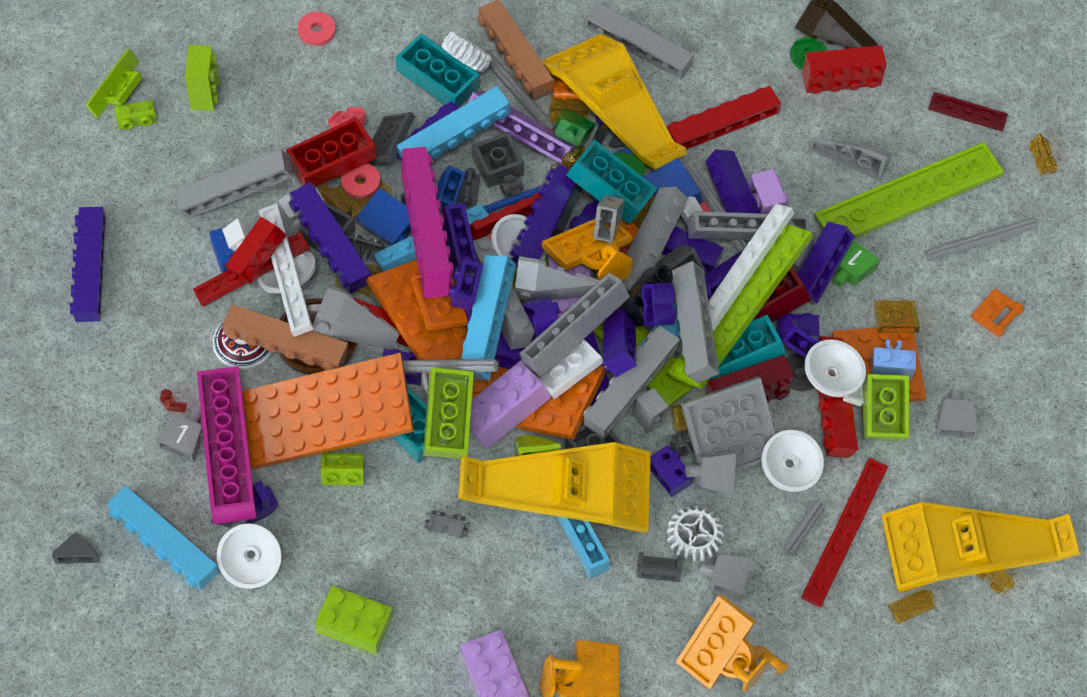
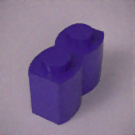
(658, 304)

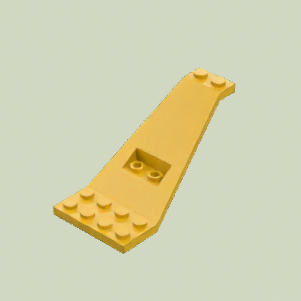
(612, 88)
(607, 485)
(930, 543)

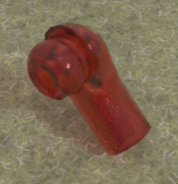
(170, 404)

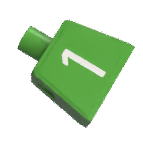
(855, 265)

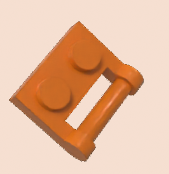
(992, 308)

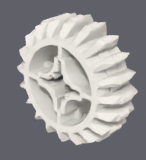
(466, 52)
(700, 517)

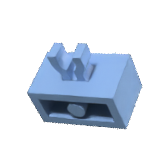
(893, 361)

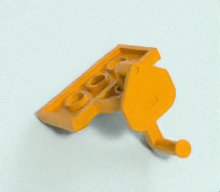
(579, 247)
(722, 648)
(590, 675)

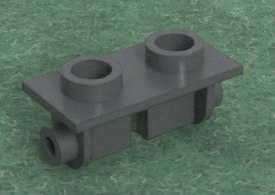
(469, 189)
(438, 522)

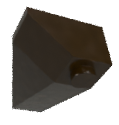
(833, 23)

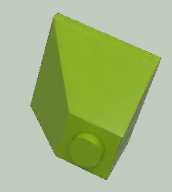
(534, 444)

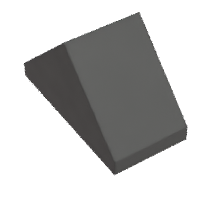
(75, 550)

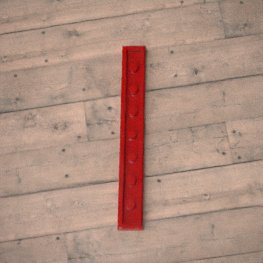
(844, 532)

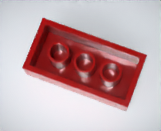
(844, 69)
(332, 153)

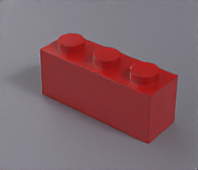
(255, 250)

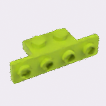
(116, 85)

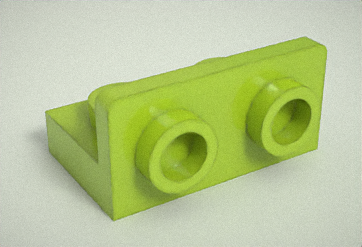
(135, 114)
(342, 469)

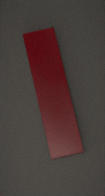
(968, 111)

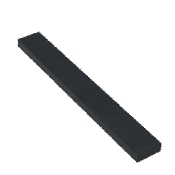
(570, 204)

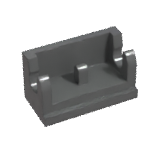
(659, 568)

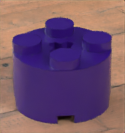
(541, 313)

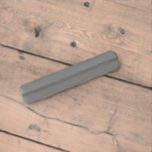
(804, 527)

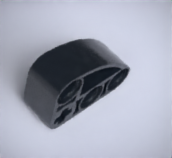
(634, 304)

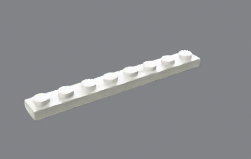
(748, 262)
(288, 277)

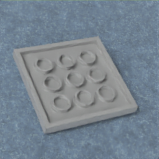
(732, 421)

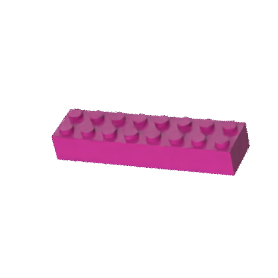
(426, 222)
(226, 445)

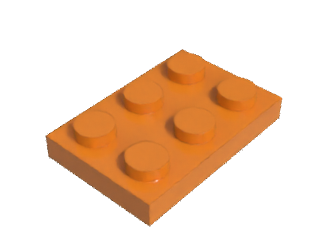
(437, 311)

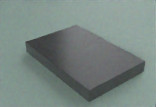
(390, 134)

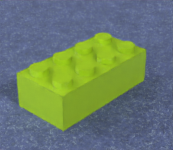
(448, 413)

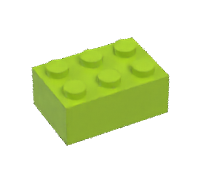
(202, 77)
(886, 407)
(354, 619)

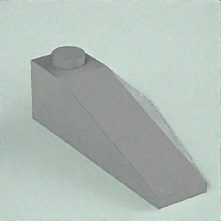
(859, 157)
(538, 281)
(349, 321)

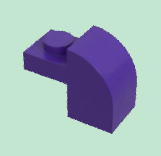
(264, 502)

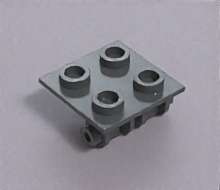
(373, 246)

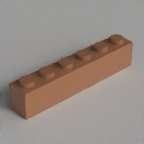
(515, 49)
(277, 337)

